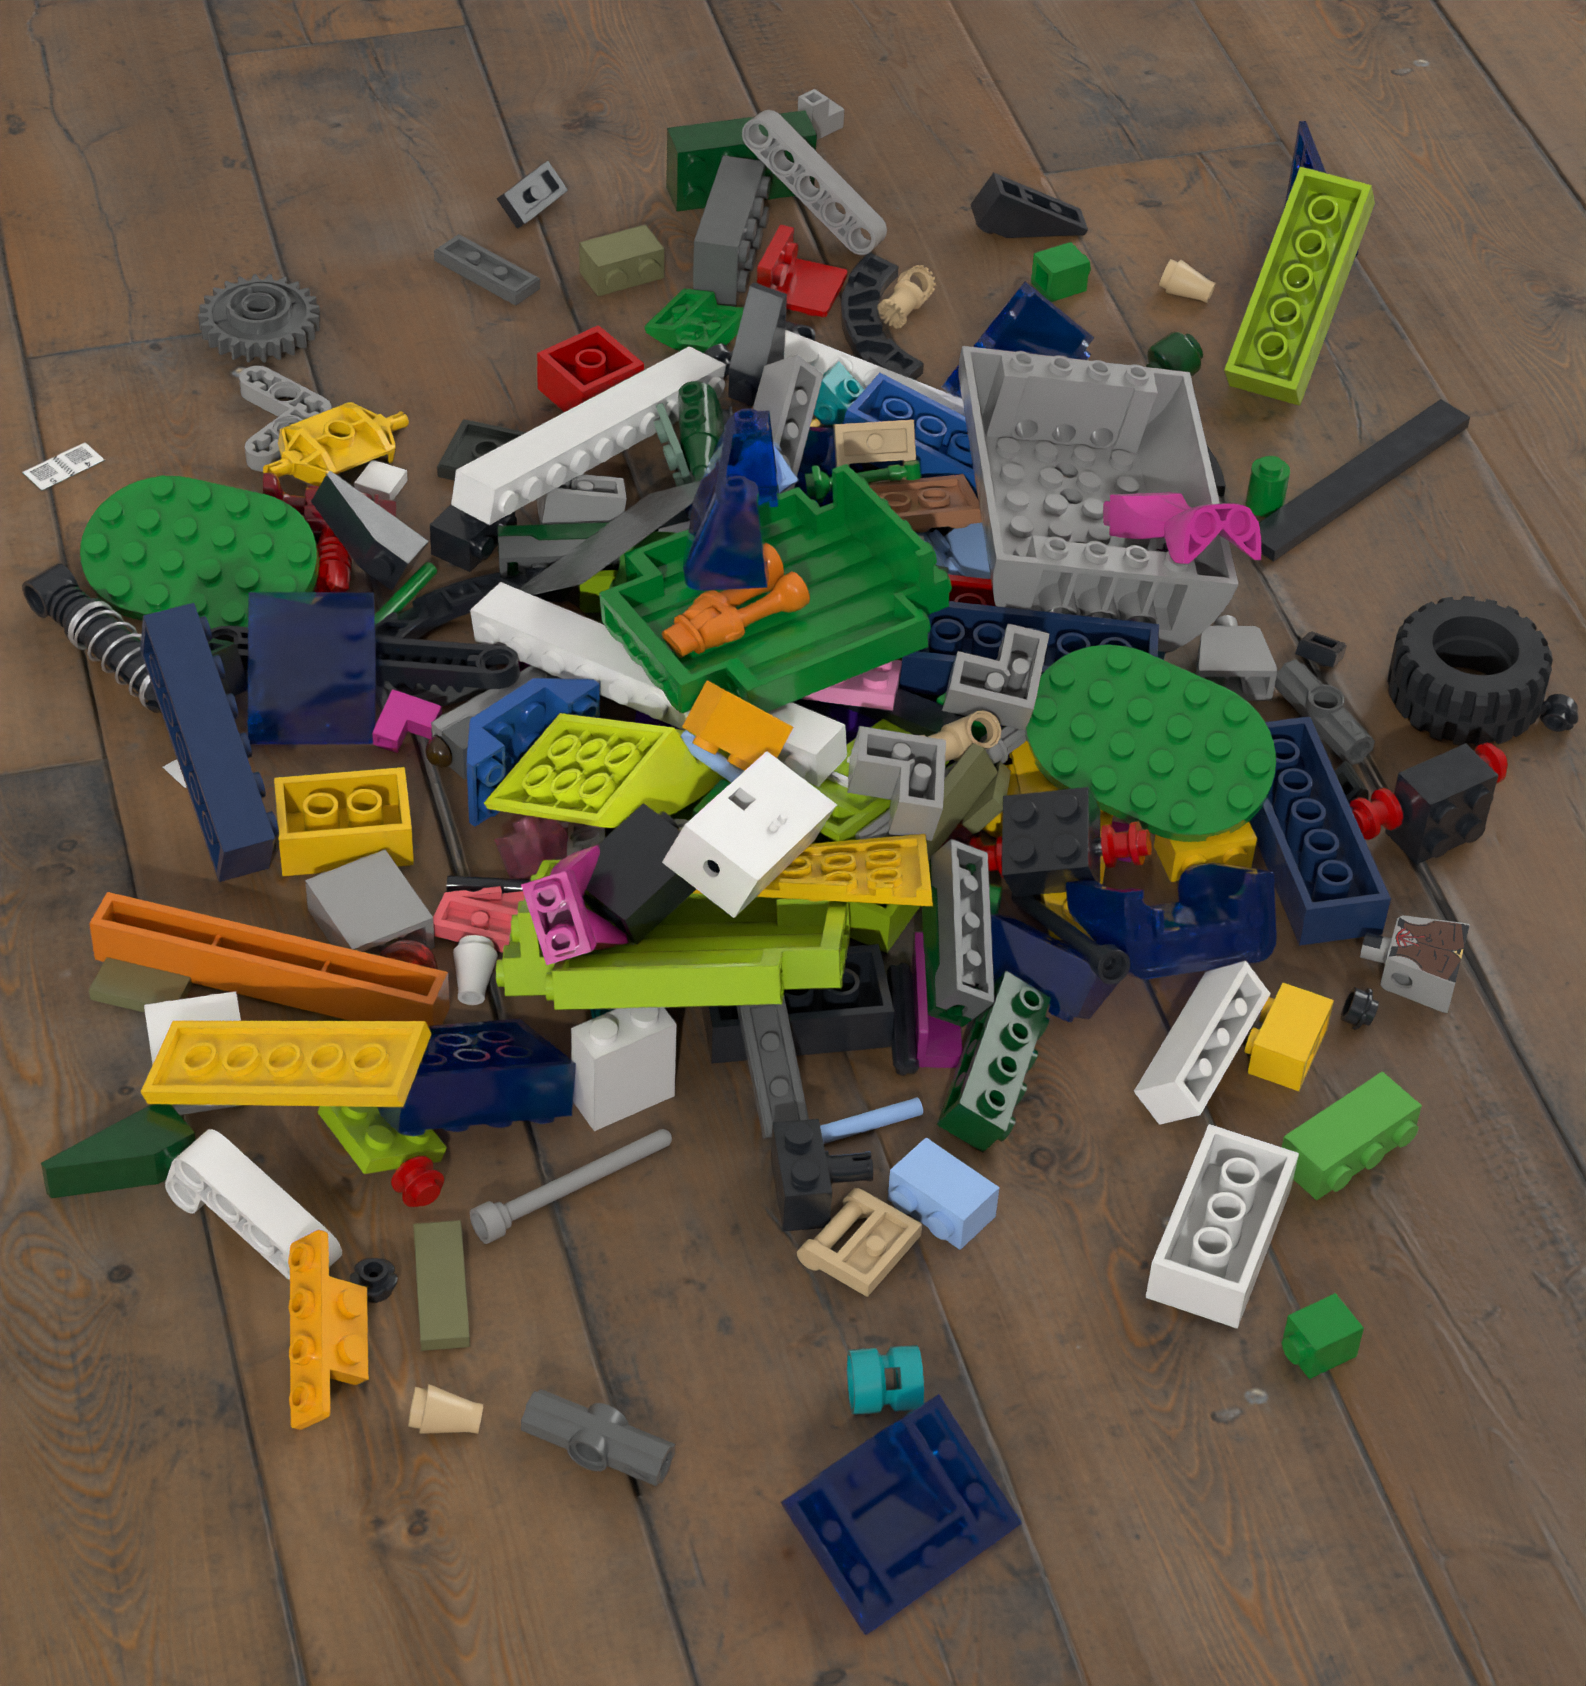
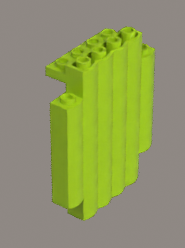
(690, 958)

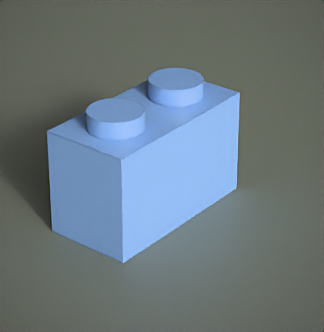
(942, 1193)

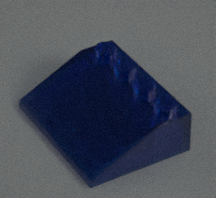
(486, 1077)

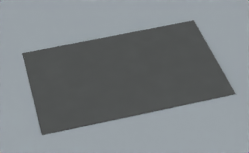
(613, 539)

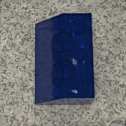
(1048, 967)

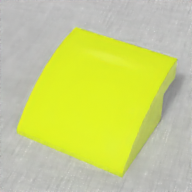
(603, 772)

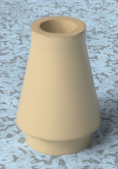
(1186, 282)
(443, 1412)

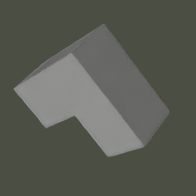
(823, 113)

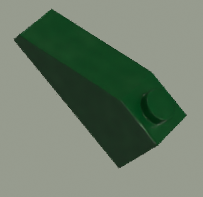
(122, 1155)

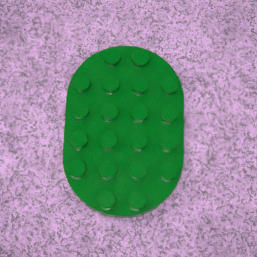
(196, 544)
(1151, 742)

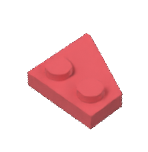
(477, 913)

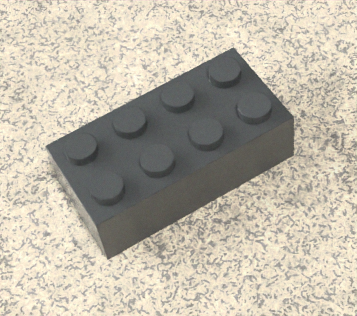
(731, 229)

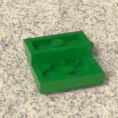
(695, 321)

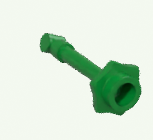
(819, 483)

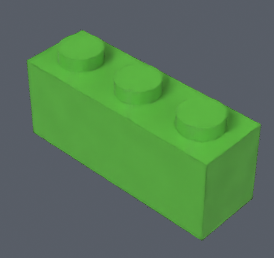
(1352, 1135)

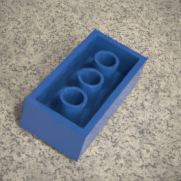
(939, 431)

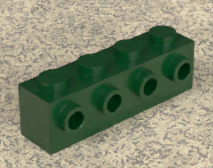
(995, 1064)

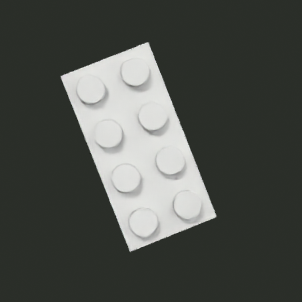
(1222, 1226)

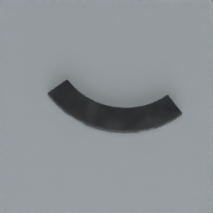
(862, 321)
(453, 602)

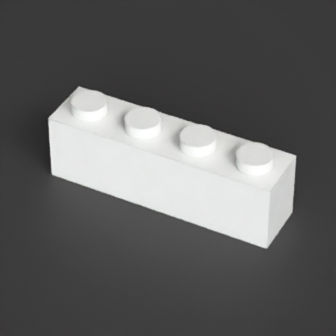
(1202, 1043)

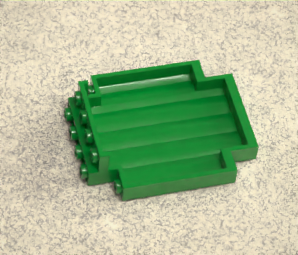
(867, 603)

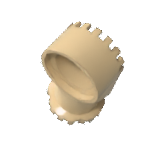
(906, 296)
(959, 735)

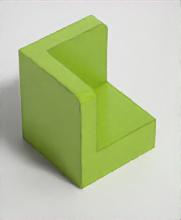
(589, 591)

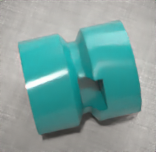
(868, 1383)

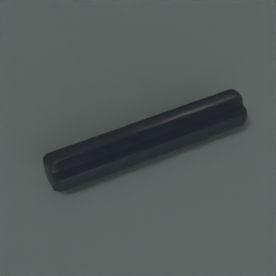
(903, 1033)

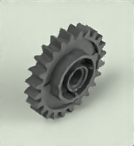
(259, 318)

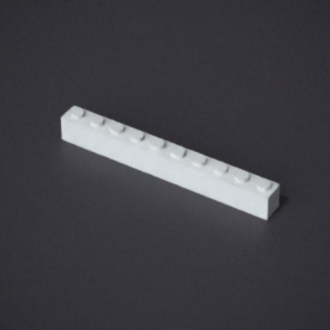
(579, 438)
(584, 649)

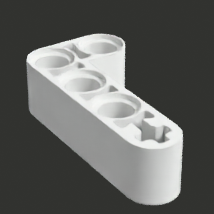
(244, 1197)

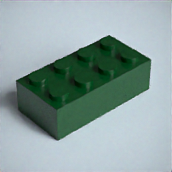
(697, 151)

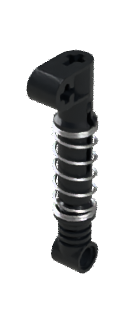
(92, 626)

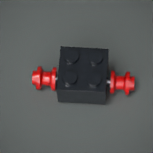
(1436, 802)
(1057, 840)

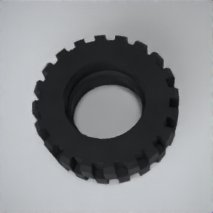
(1464, 704)

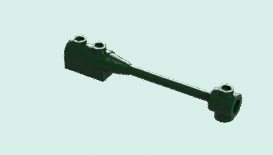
(699, 425)

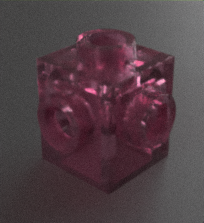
(531, 844)

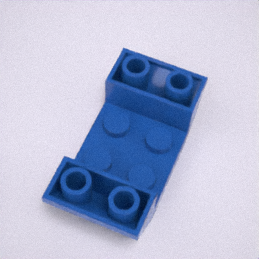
(511, 727)

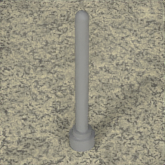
(492, 1219)

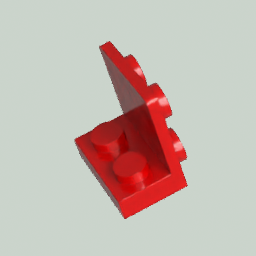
(808, 284)

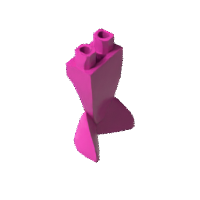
(1184, 528)
(559, 913)

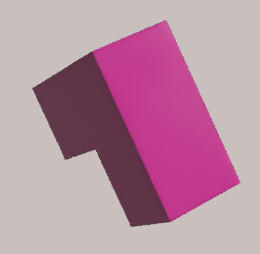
(403, 715)

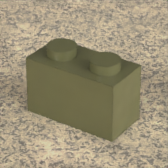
(621, 260)

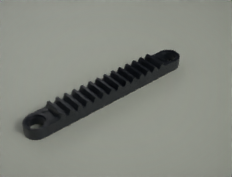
(421, 661)

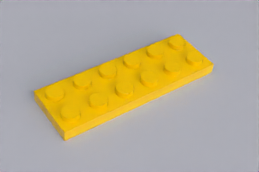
(287, 1063)

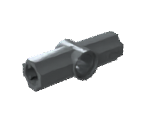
(1326, 710)
(598, 1437)

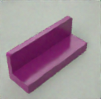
(936, 1040)

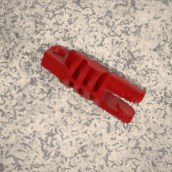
(333, 564)

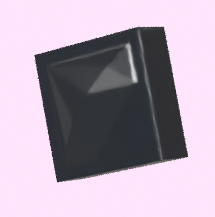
(1321, 649)

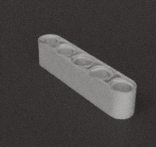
(797, 178)

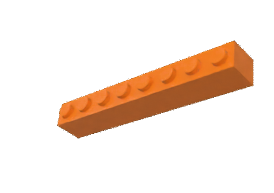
(268, 963)

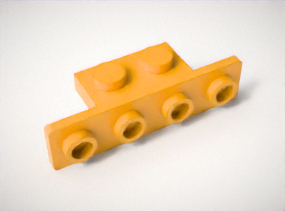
(325, 1330)

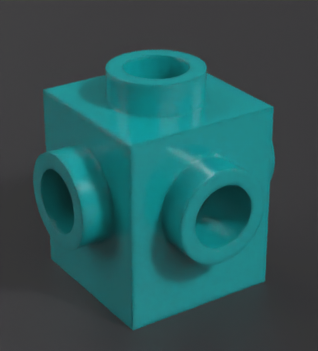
(836, 395)

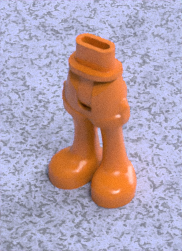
(714, 614)

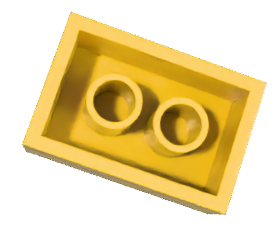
(342, 818)

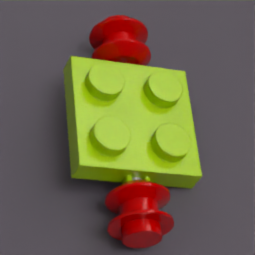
(379, 1148)

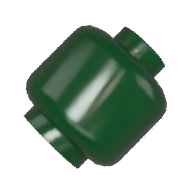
(1176, 353)

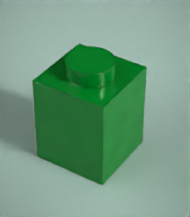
(1060, 272)
(1322, 1336)

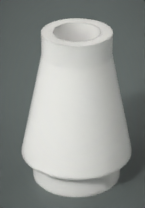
(474, 965)

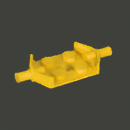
(335, 442)

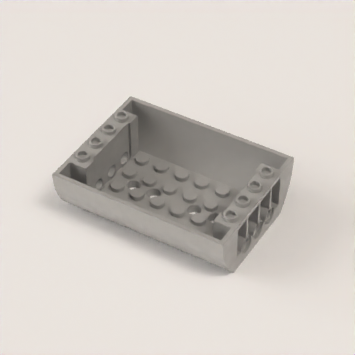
(1111, 435)

